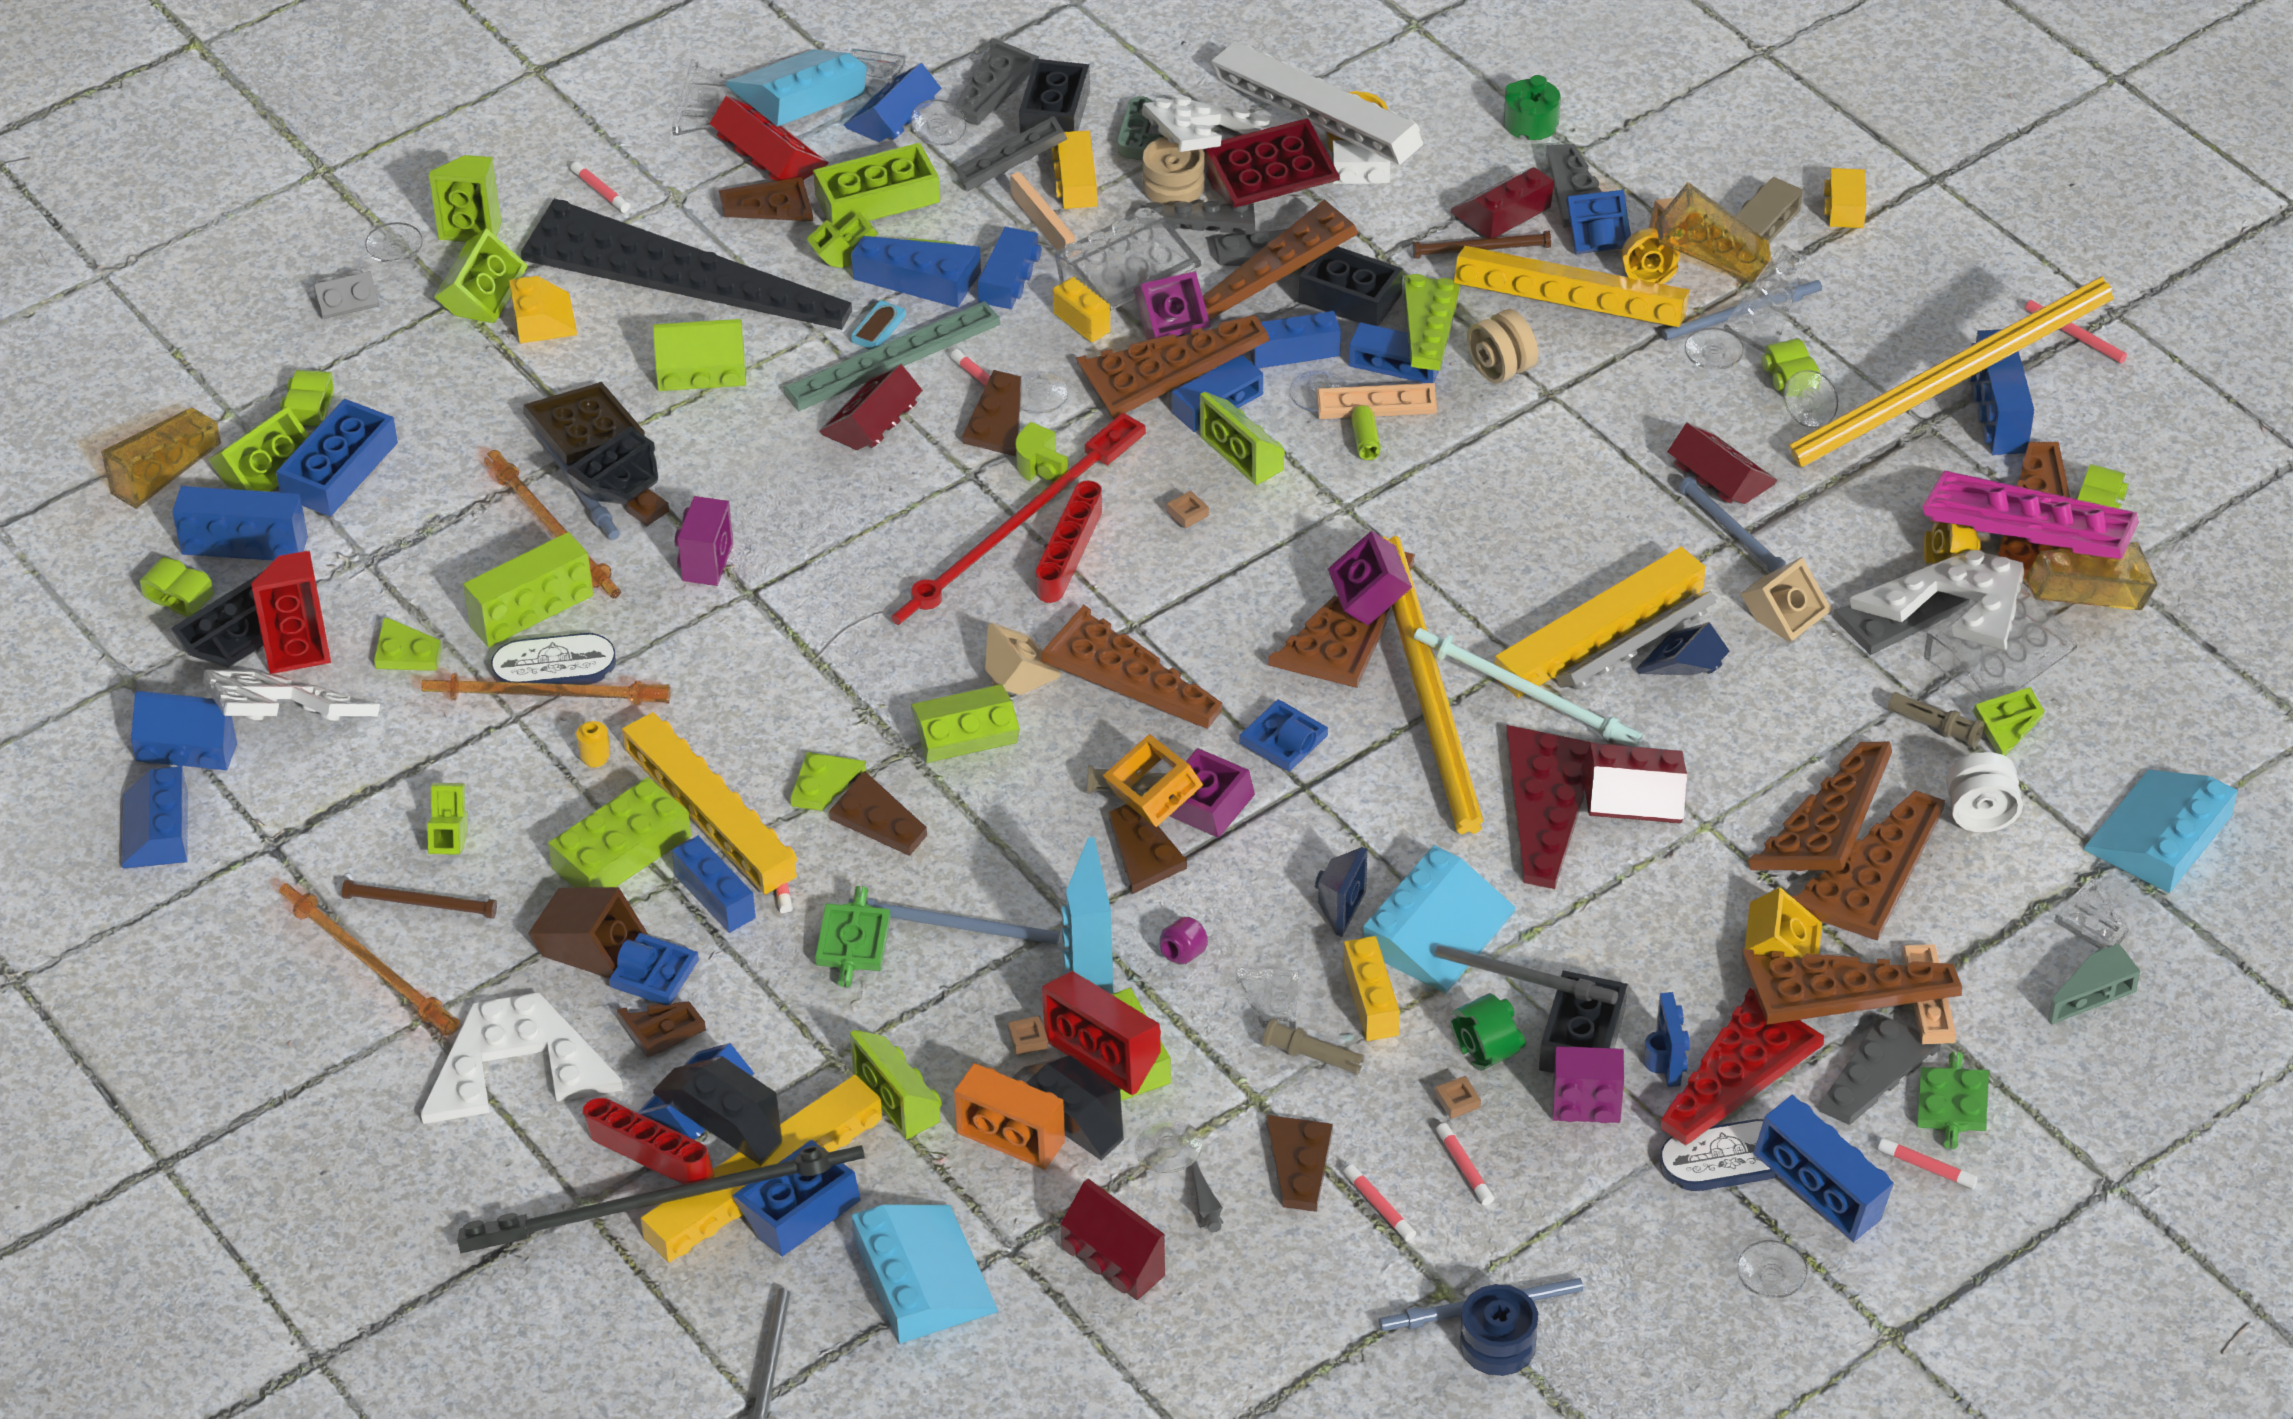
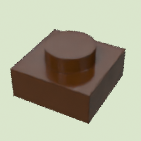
(647, 507)

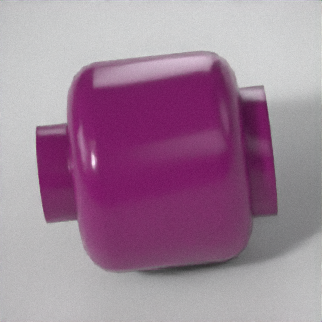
(1183, 940)

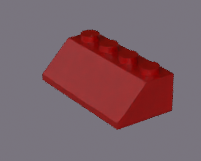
(766, 143)
(290, 614)
(1100, 1031)

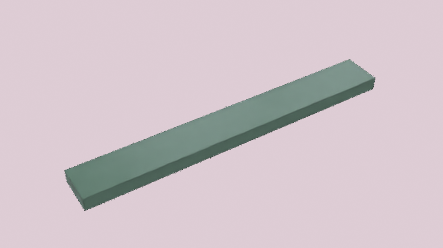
(884, 357)

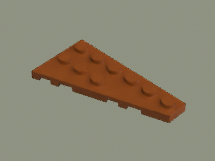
(1295, 247)
(1161, 364)
(2042, 472)
(1333, 644)
(1124, 666)
(1827, 823)
(1876, 870)
(1841, 984)

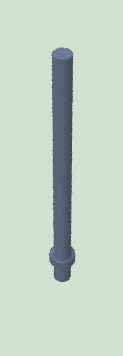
(967, 923)

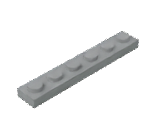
(1627, 646)

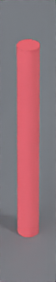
(2085, 336)

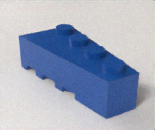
(918, 267)

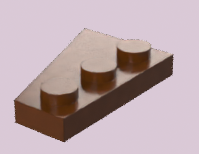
(769, 200)
(997, 415)
(1300, 1159)

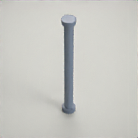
(1690, 487)

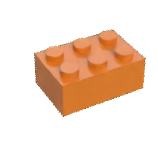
(1009, 1116)

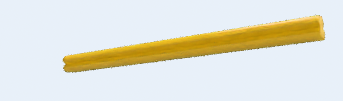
(1951, 371)
(1436, 709)

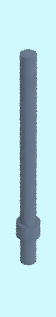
(1723, 316)
(599, 513)
(1416, 1317)

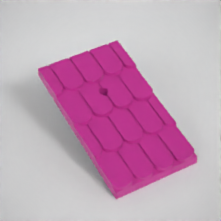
(2031, 514)

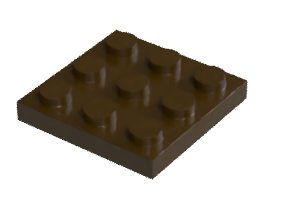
(579, 420)

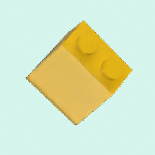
(541, 310)
(1781, 925)

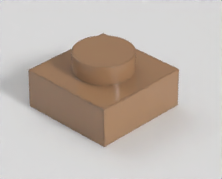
(1187, 509)
(1028, 1035)
(1458, 1097)

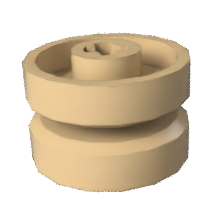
(1172, 174)
(1502, 346)

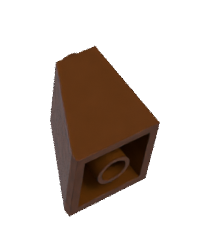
(586, 928)

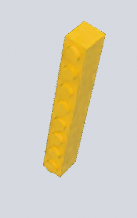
(1571, 286)
(1603, 619)
(710, 803)
(828, 1121)

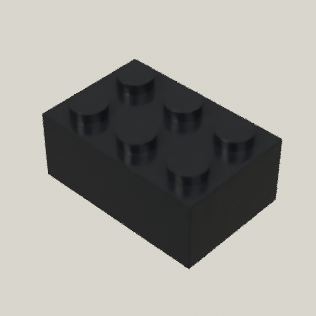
(1056, 91)
(1351, 285)
(1582, 1022)

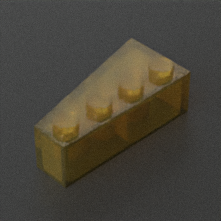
(1712, 235)
(158, 455)
(2093, 579)

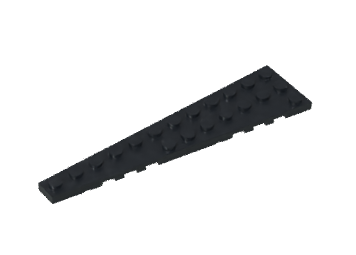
(617, 251)

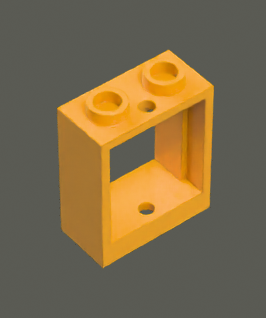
(1155, 803)

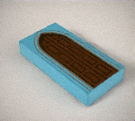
(878, 325)

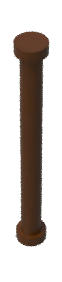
(1487, 244)
(351, 890)

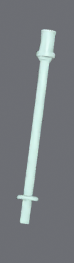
(1608, 727)

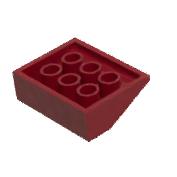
(1269, 163)

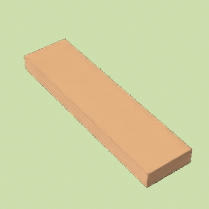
(1040, 212)
(1383, 400)
(1932, 1016)

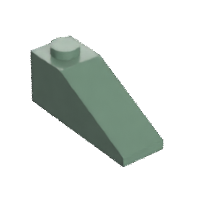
(2099, 980)

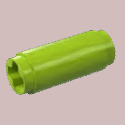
(1365, 433)

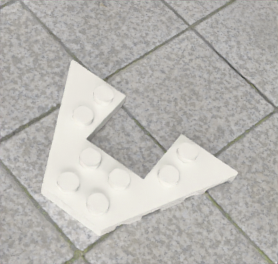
(1189, 121)
(1970, 575)
(256, 695)
(508, 1030)

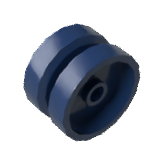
(1498, 1329)

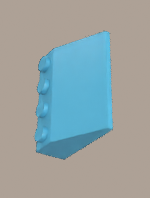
(801, 84)
(2164, 826)
(1434, 906)
(1088, 922)
(921, 1268)

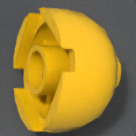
(1647, 258)
(1948, 541)

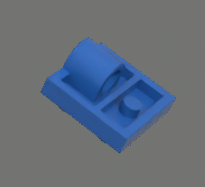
(1598, 221)
(1283, 735)
(653, 968)
(1667, 1046)

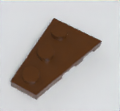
(878, 815)
(1144, 849)

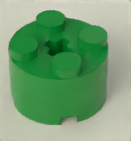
(1532, 108)
(1487, 1031)

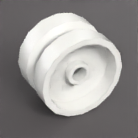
(1984, 792)

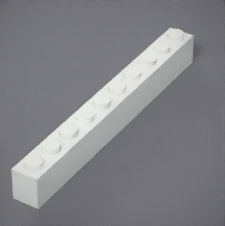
(1324, 104)

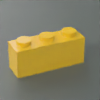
(1075, 171)
(1371, 988)

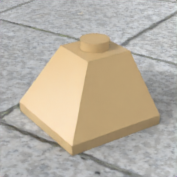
(1787, 600)
(1016, 661)

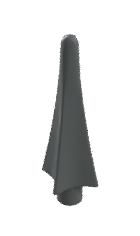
(1208, 1205)

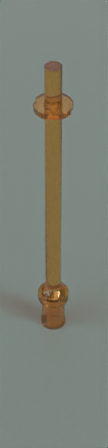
(508, 474)
(636, 692)
(428, 1008)

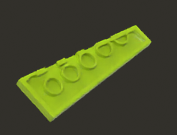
(1429, 318)

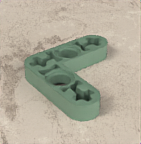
(1139, 136)

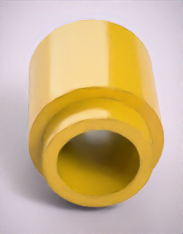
(593, 743)

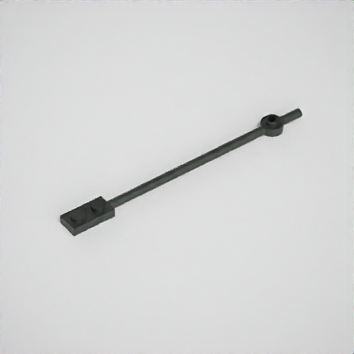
(513, 1228)

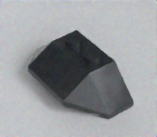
(617, 468)
(224, 629)
(1089, 1102)
(726, 1104)

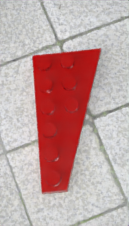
(1737, 1067)

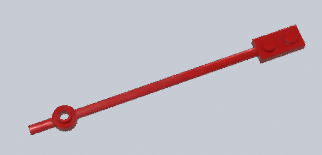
(1103, 447)

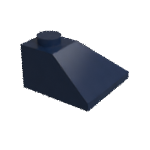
(1686, 653)
(1342, 888)

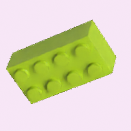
(877, 185)
(528, 589)
(620, 837)

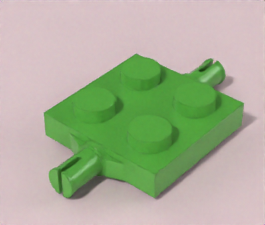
(853, 937)
(1953, 1099)

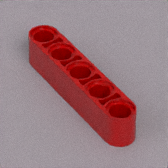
(1068, 541)
(647, 1141)

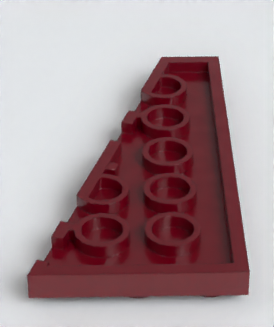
(1546, 799)

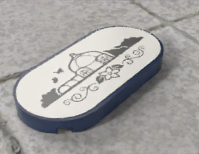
(555, 660)
(1716, 1158)

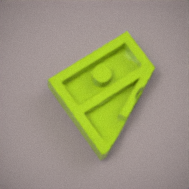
(406, 648)
(2009, 718)
(823, 779)

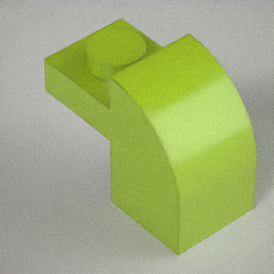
(837, 245)
(1038, 454)
(449, 819)

